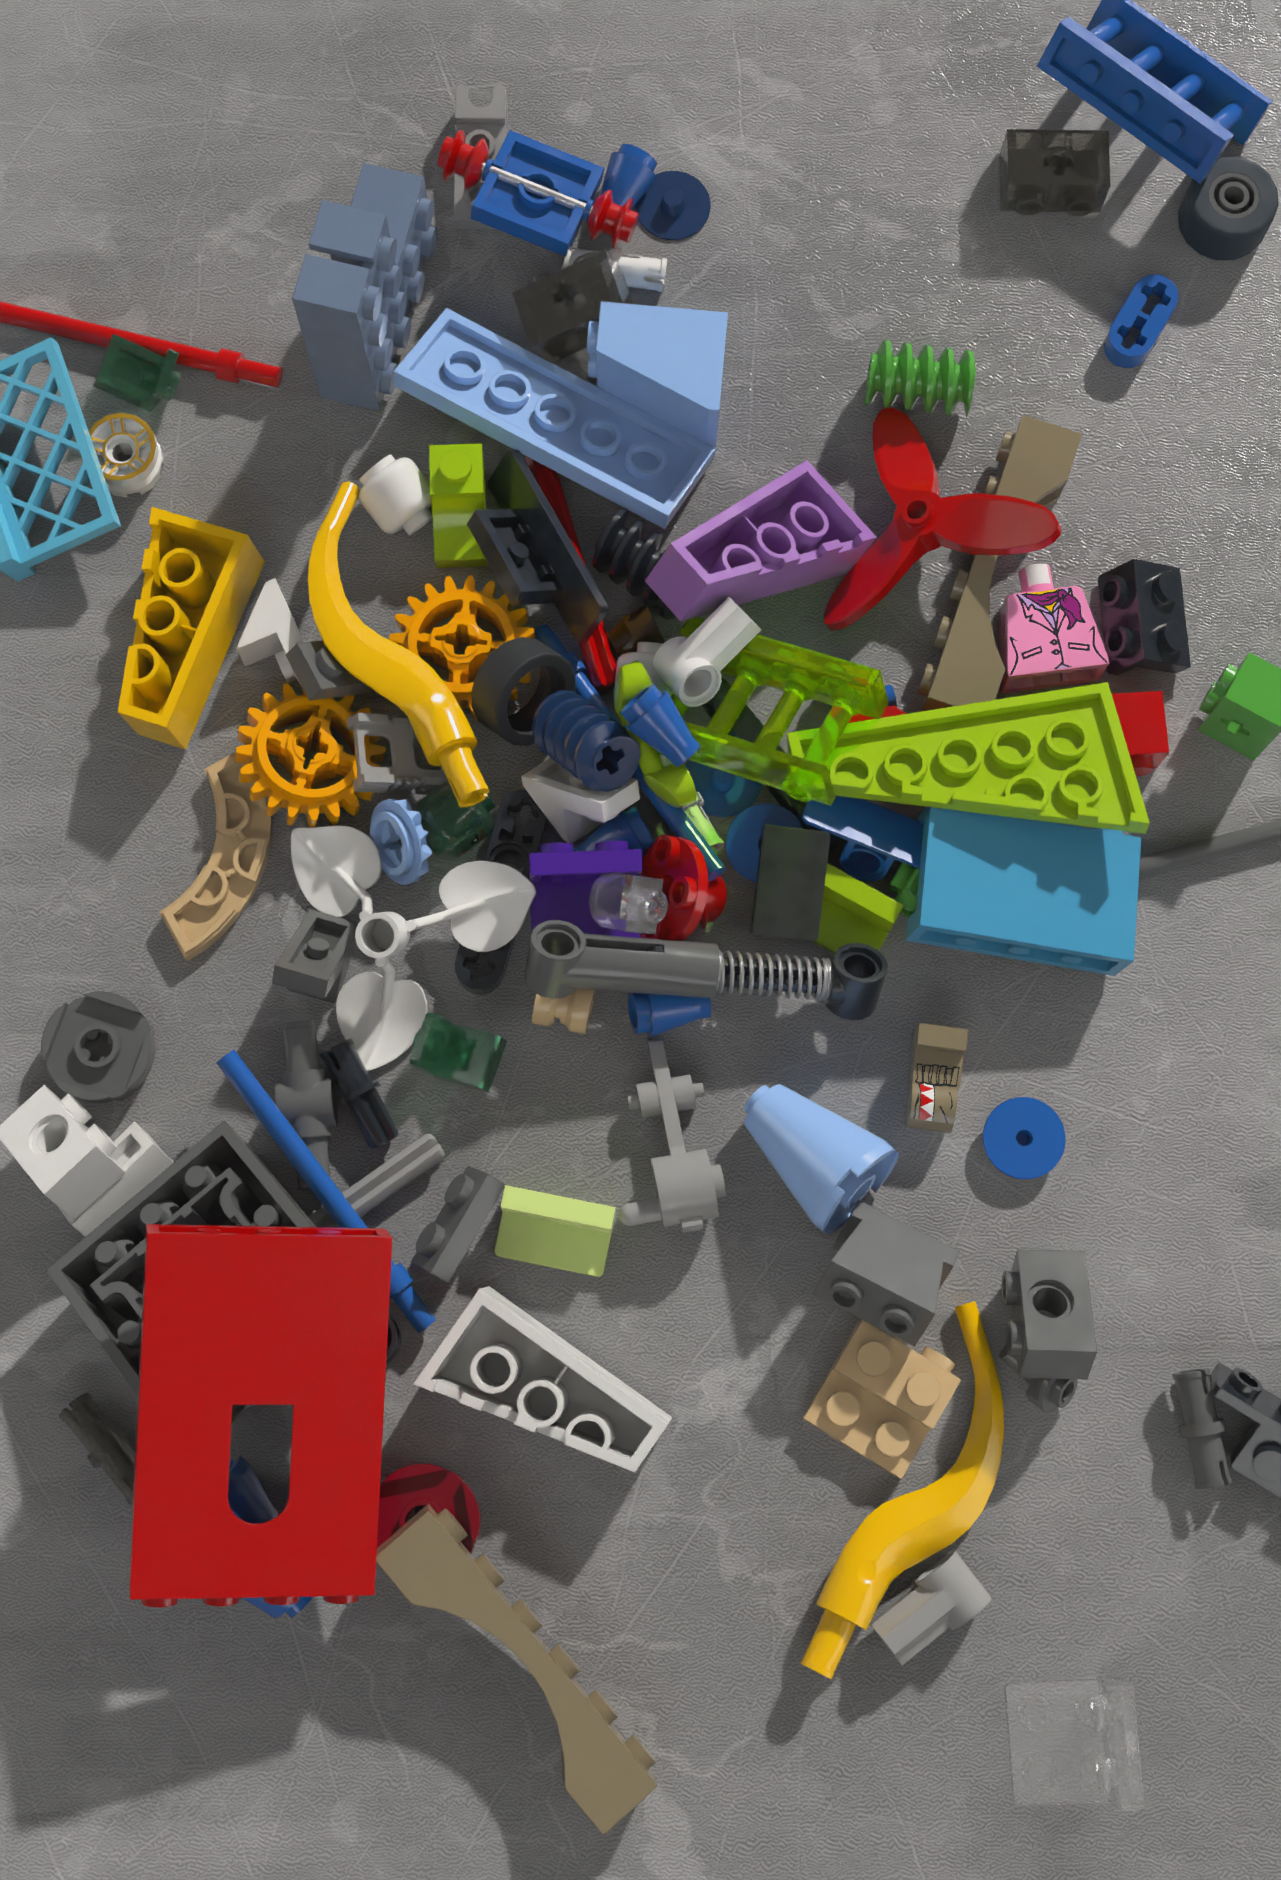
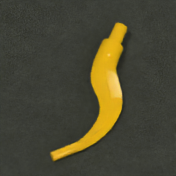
(389, 666)
(918, 1522)

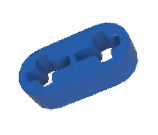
(1132, 316)

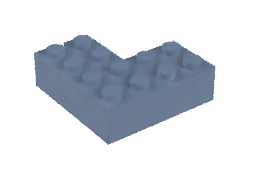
(360, 299)

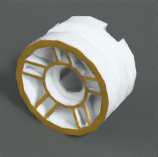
(132, 437)

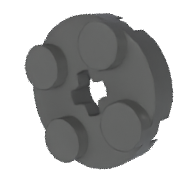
(113, 1075)

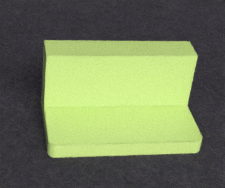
(554, 1231)

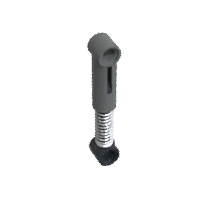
(568, 960)

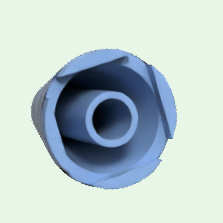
(817, 1153)

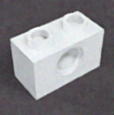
(60, 1151)

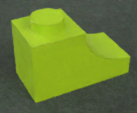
(455, 494)

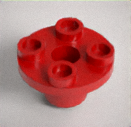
(686, 886)

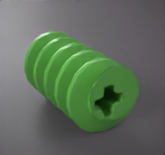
(921, 377)

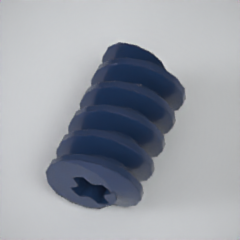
(585, 741)

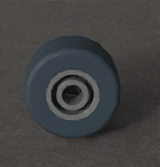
(1228, 209)

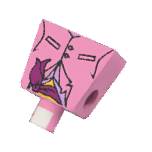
(1048, 635)

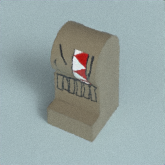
(934, 1076)

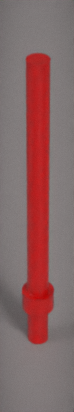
(226, 364)

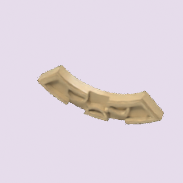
(233, 868)

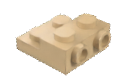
(882, 1397)

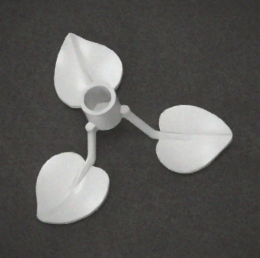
(376, 1011)

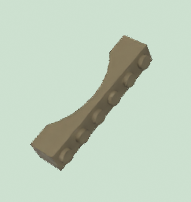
(970, 666)
(438, 1572)

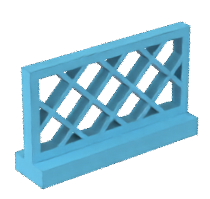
(16, 553)

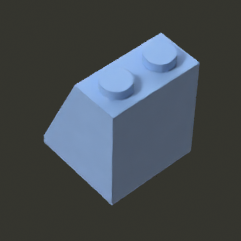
(662, 362)

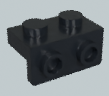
(1144, 618)

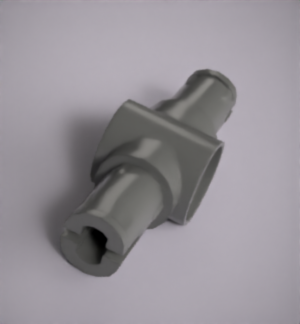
(305, 1092)

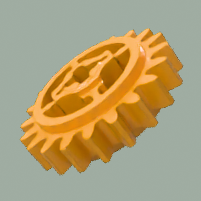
(443, 641)
(293, 745)

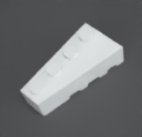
(531, 1376)

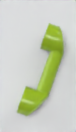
(669, 783)

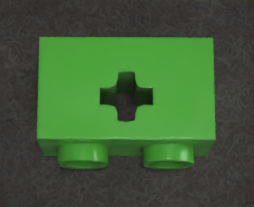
(1244, 706)

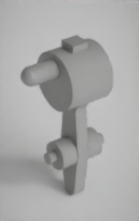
(682, 1180)

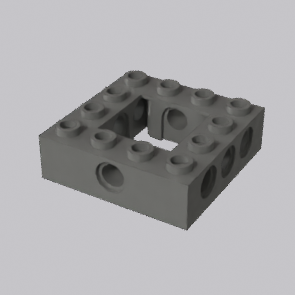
(208, 1185)

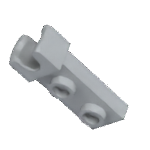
(478, 124)

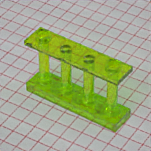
(802, 677)

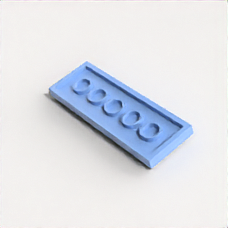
(554, 417)

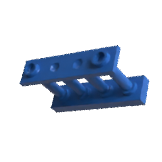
(1154, 85)

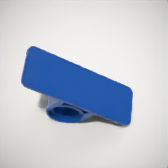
(871, 834)

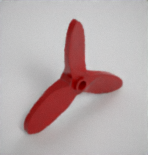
(925, 521)

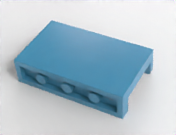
(1027, 890)

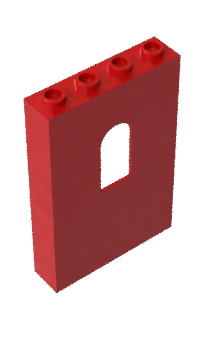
(259, 1324)

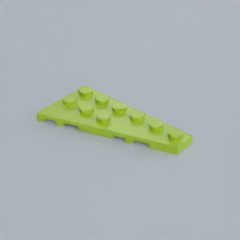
(1014, 757)

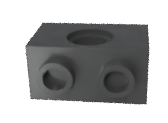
(1057, 1284)

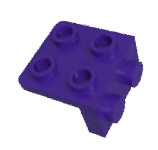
(566, 879)

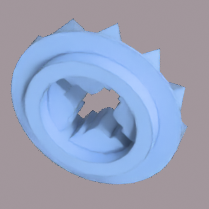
(396, 821)

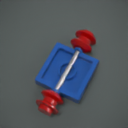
(536, 192)

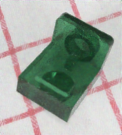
(137, 373)
(457, 1053)

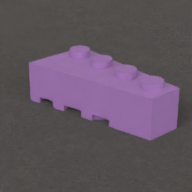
(762, 546)

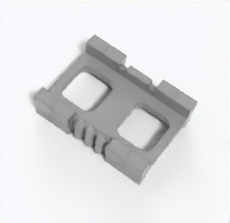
(404, 771)

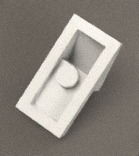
(270, 631)
(571, 804)

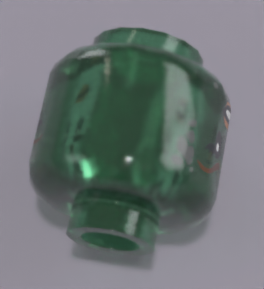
(452, 827)

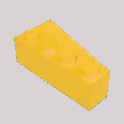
(185, 622)

